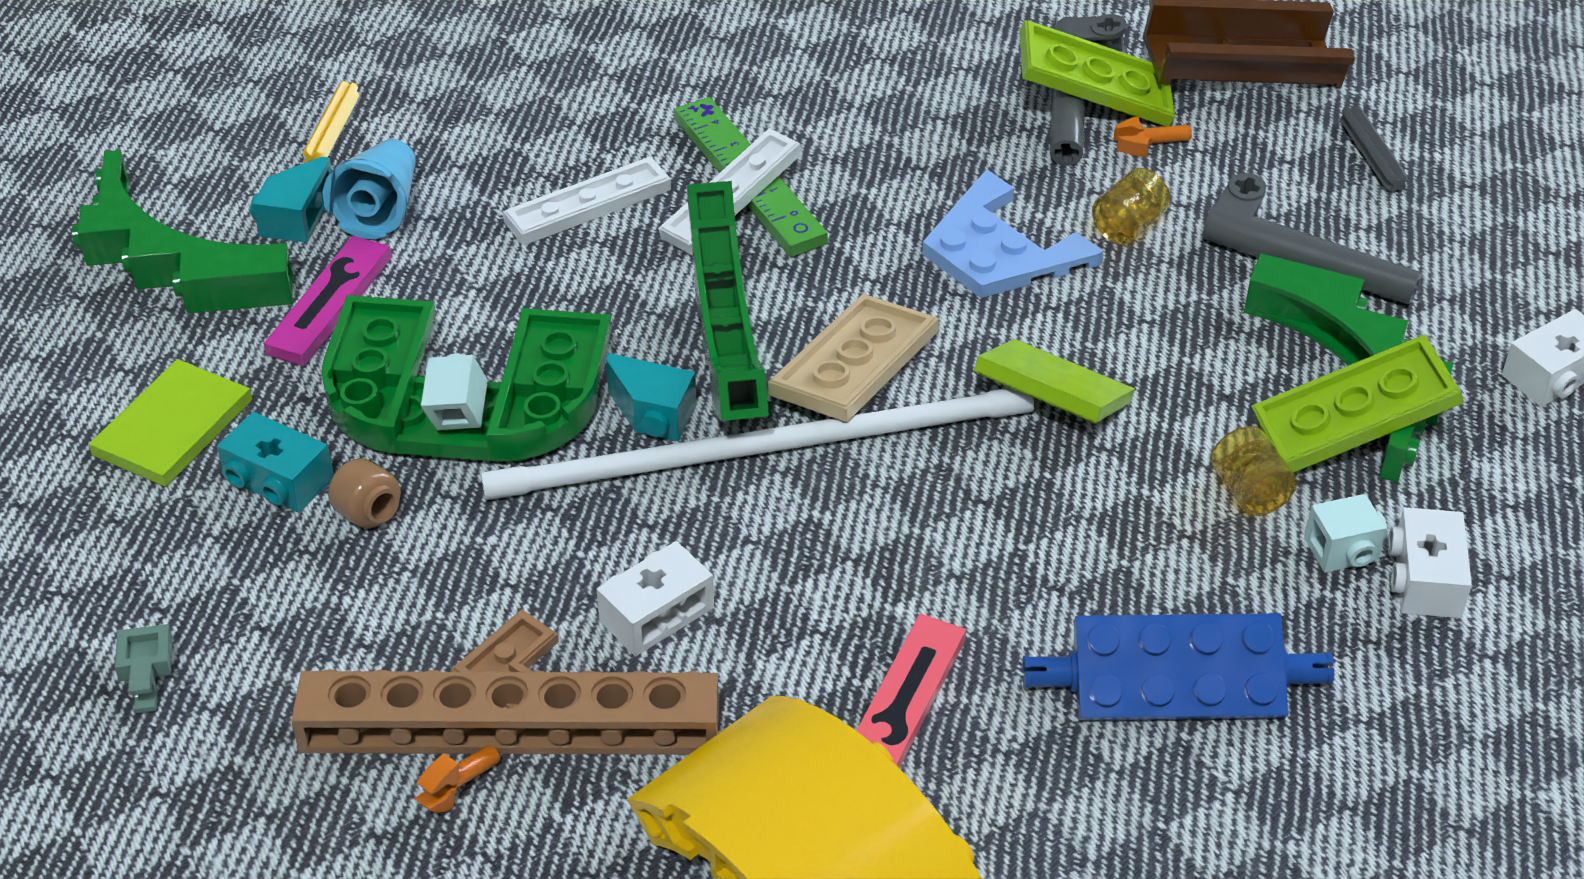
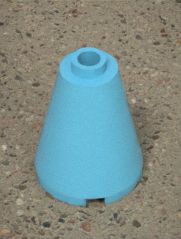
(371, 189)

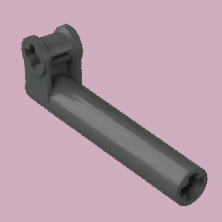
(1069, 110)
(1238, 225)

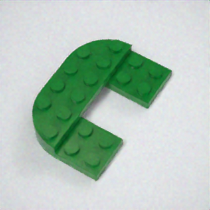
(536, 408)

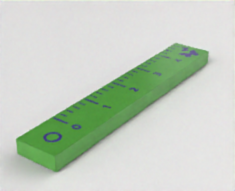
(776, 204)

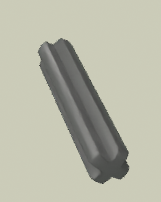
(1374, 148)

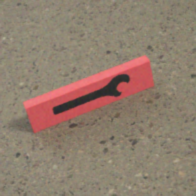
(912, 685)

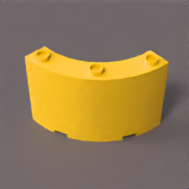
(799, 800)

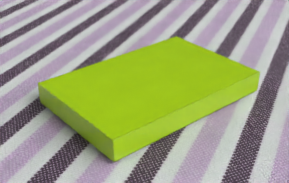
(1054, 380)
(170, 422)

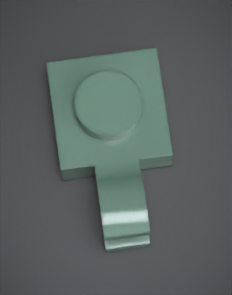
(142, 657)

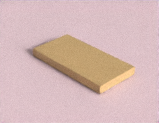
(853, 357)

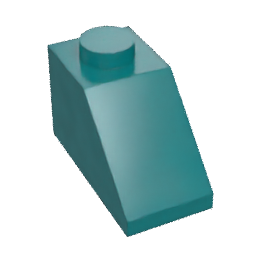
(291, 201)
(652, 395)

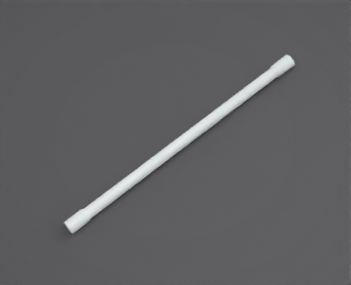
(523, 479)

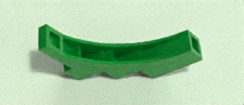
(201, 270)
(1334, 314)
(728, 342)

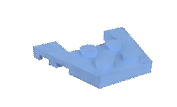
(992, 255)

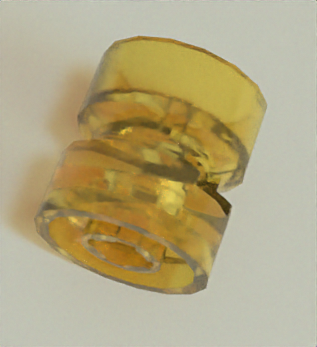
(1131, 205)
(1253, 471)

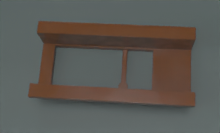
(1244, 42)

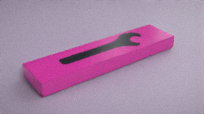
(318, 309)

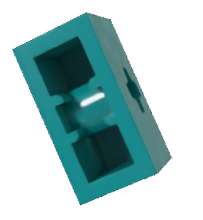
(275, 462)

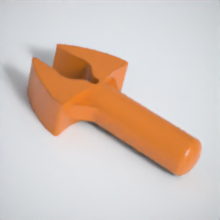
(1135, 138)
(446, 775)

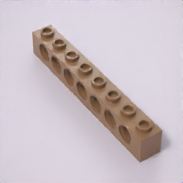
(466, 712)

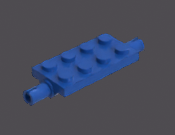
(1179, 667)

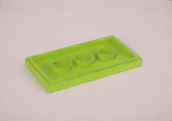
(1094, 73)
(1358, 403)

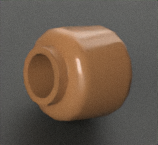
(364, 493)

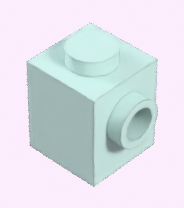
(454, 392)
(1345, 533)

